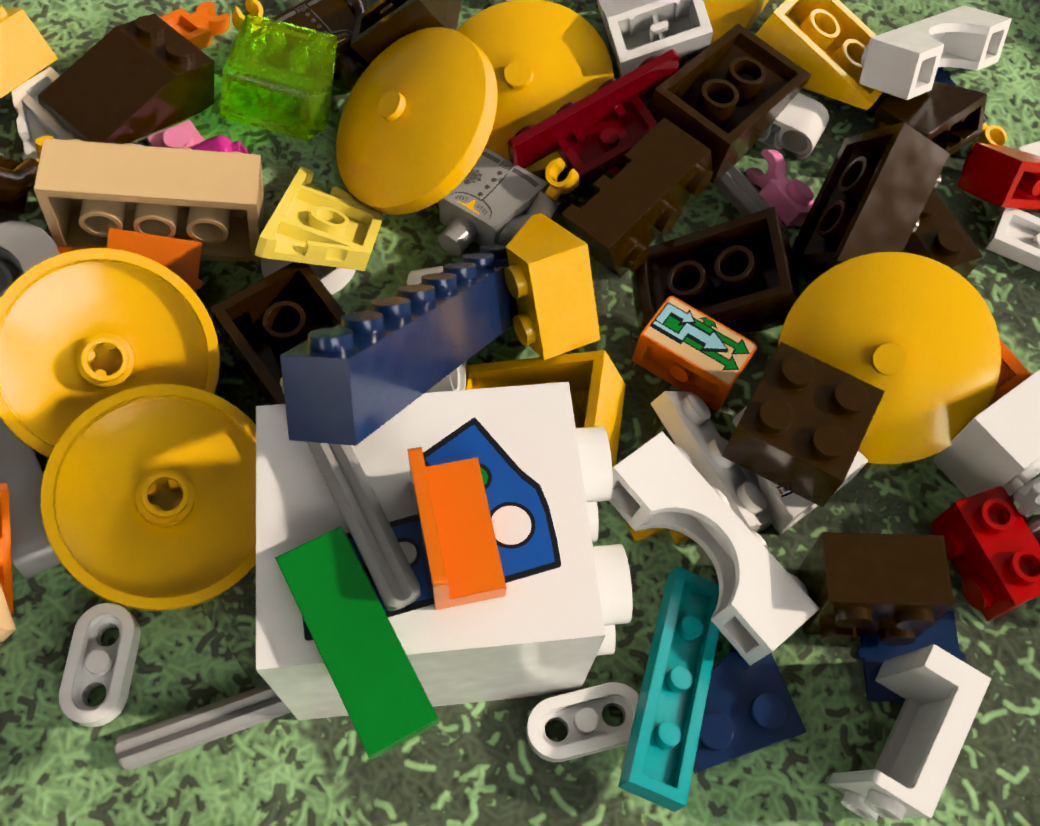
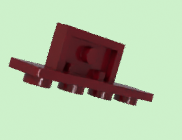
(600, 127)

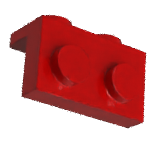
(991, 551)

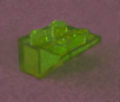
(279, 77)

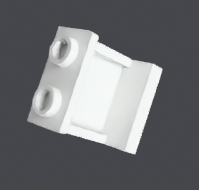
(924, 741)

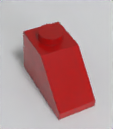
(1002, 176)

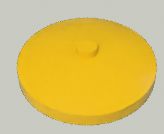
(540, 63)
(416, 121)
(93, 329)
(910, 333)
(154, 497)

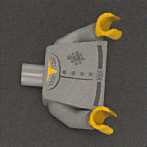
(498, 201)

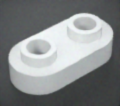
(98, 665)
(583, 720)

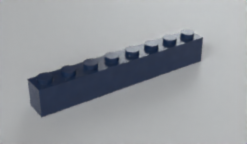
(385, 358)

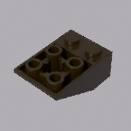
(394, 19)

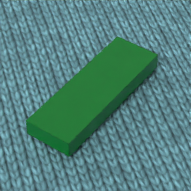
(357, 643)

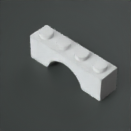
(909, 56)
(757, 596)

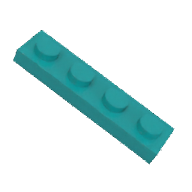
(673, 693)

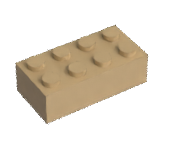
(152, 191)

